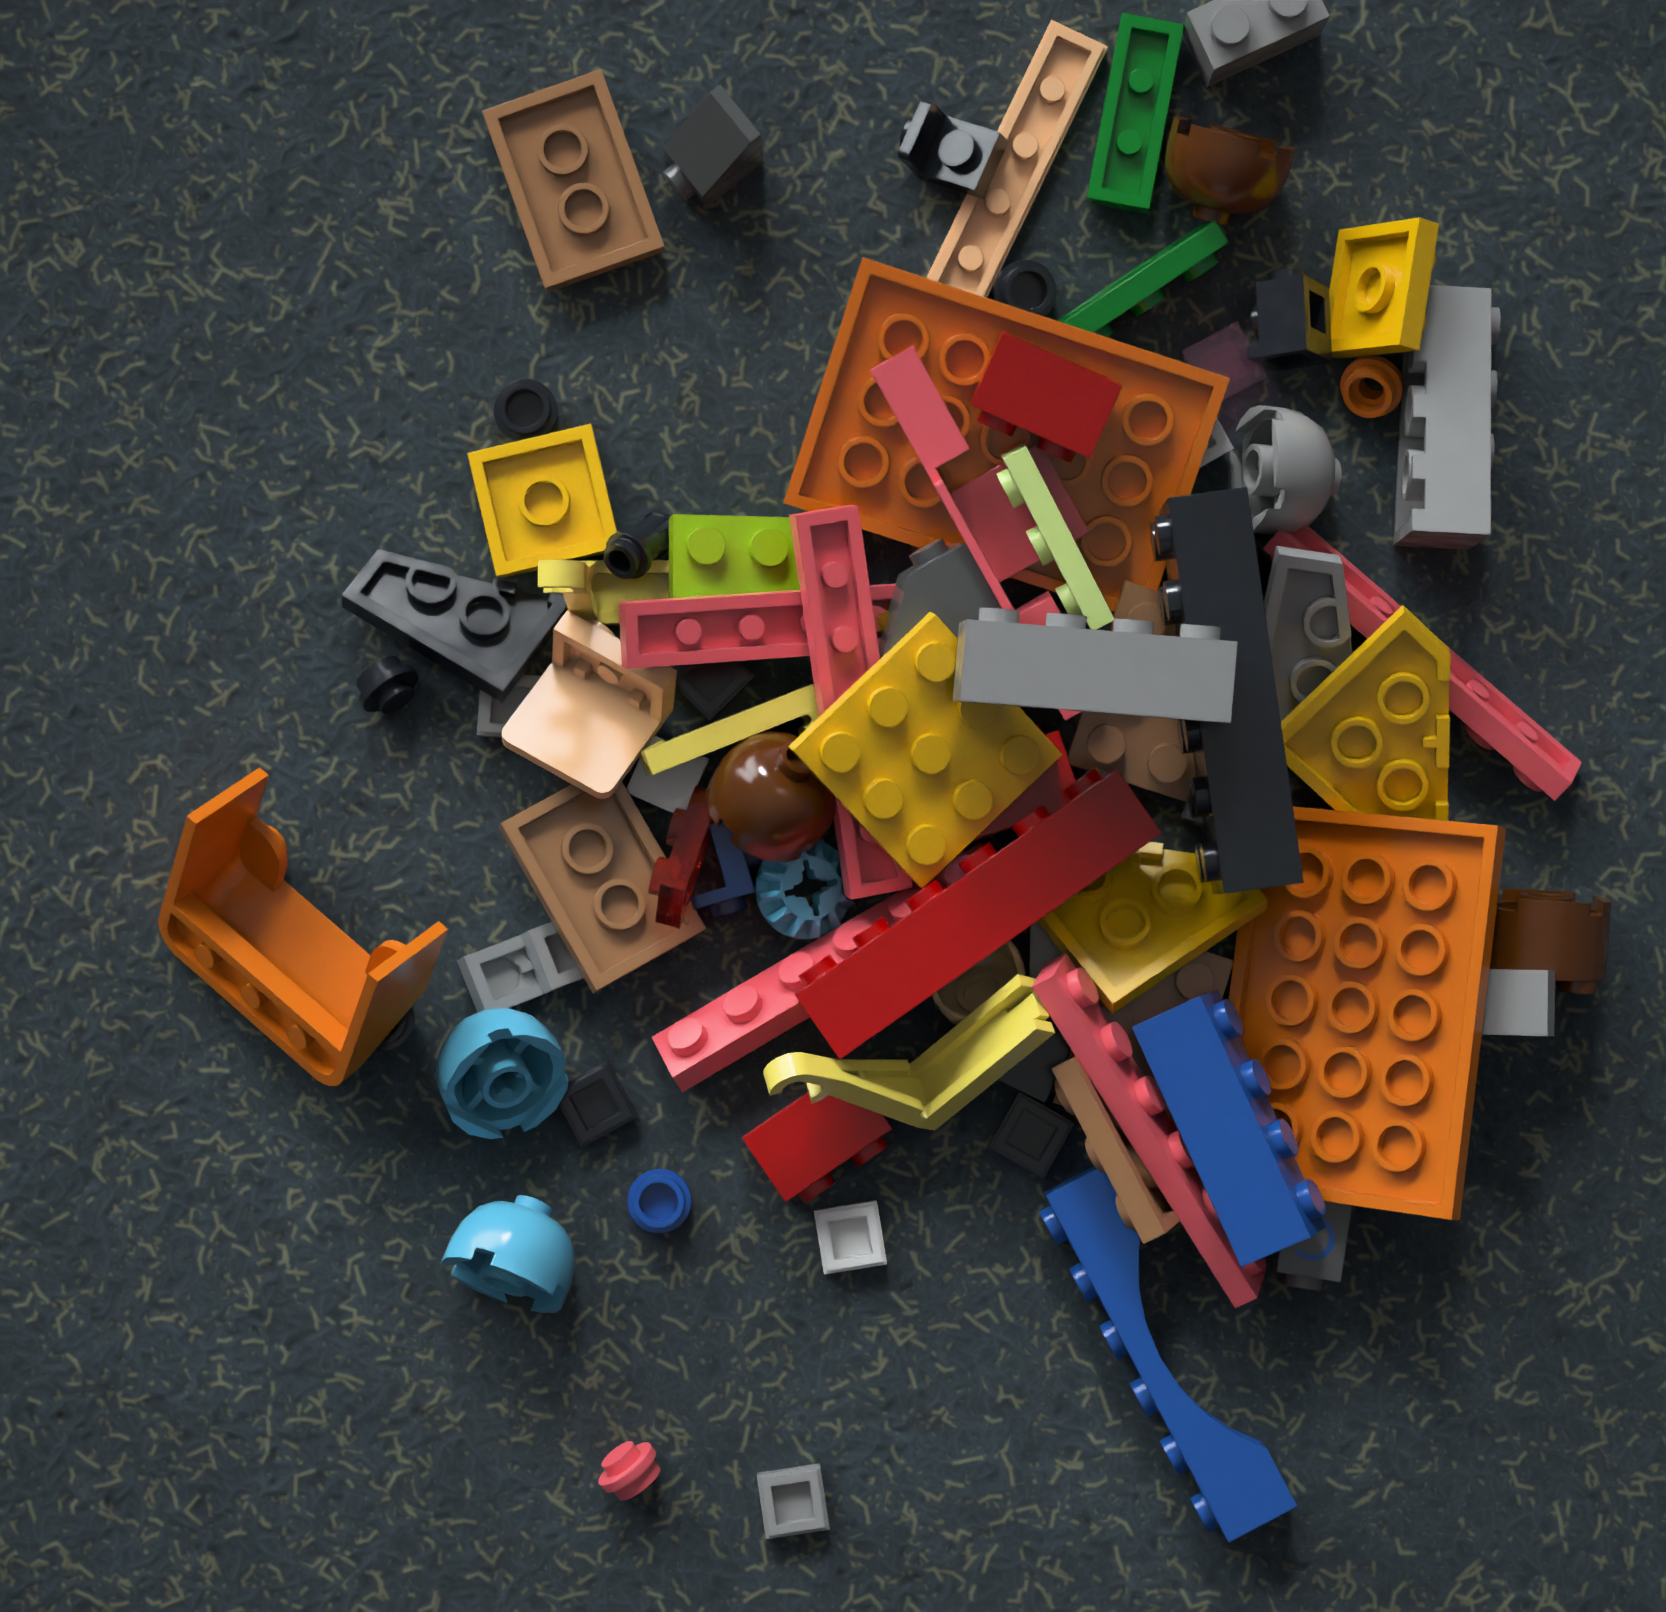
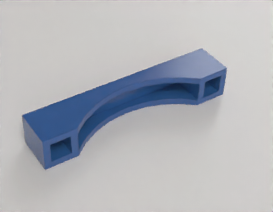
(1232, 1470)

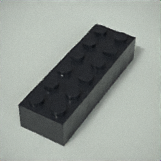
(1239, 764)

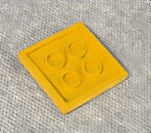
(917, 763)

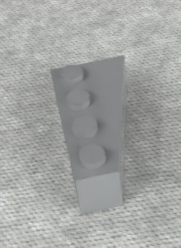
(1447, 424)
(1095, 669)

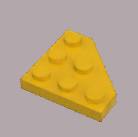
(1379, 726)
(1145, 922)

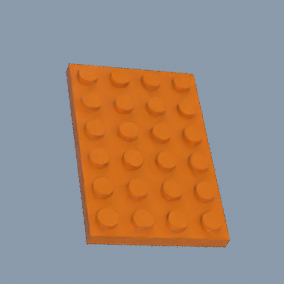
(864, 459)
(1373, 1002)

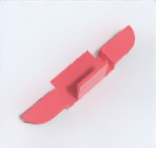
(980, 507)

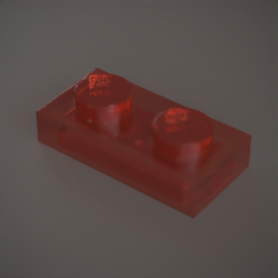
(676, 877)

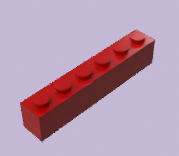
(976, 913)

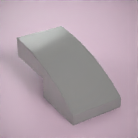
(519, 969)

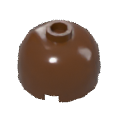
(1225, 169)
(769, 799)

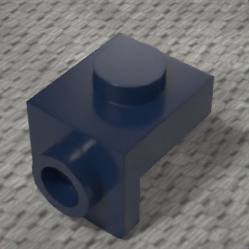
(737, 875)

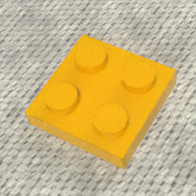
(1381, 287)
(543, 500)

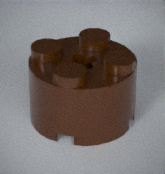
(1554, 934)

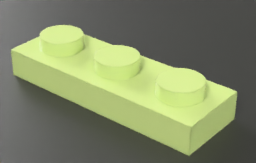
(1052, 537)

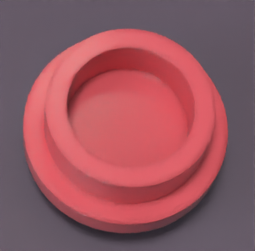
(629, 1469)

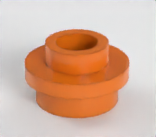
(1366, 401)

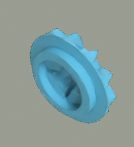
(792, 914)

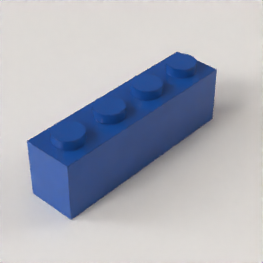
(1231, 1127)

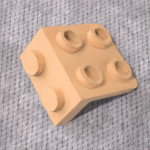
(588, 711)

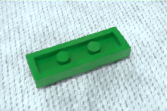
(1134, 113)
(1142, 286)

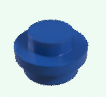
(659, 1200)

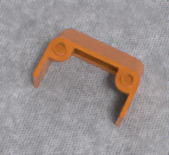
(275, 950)

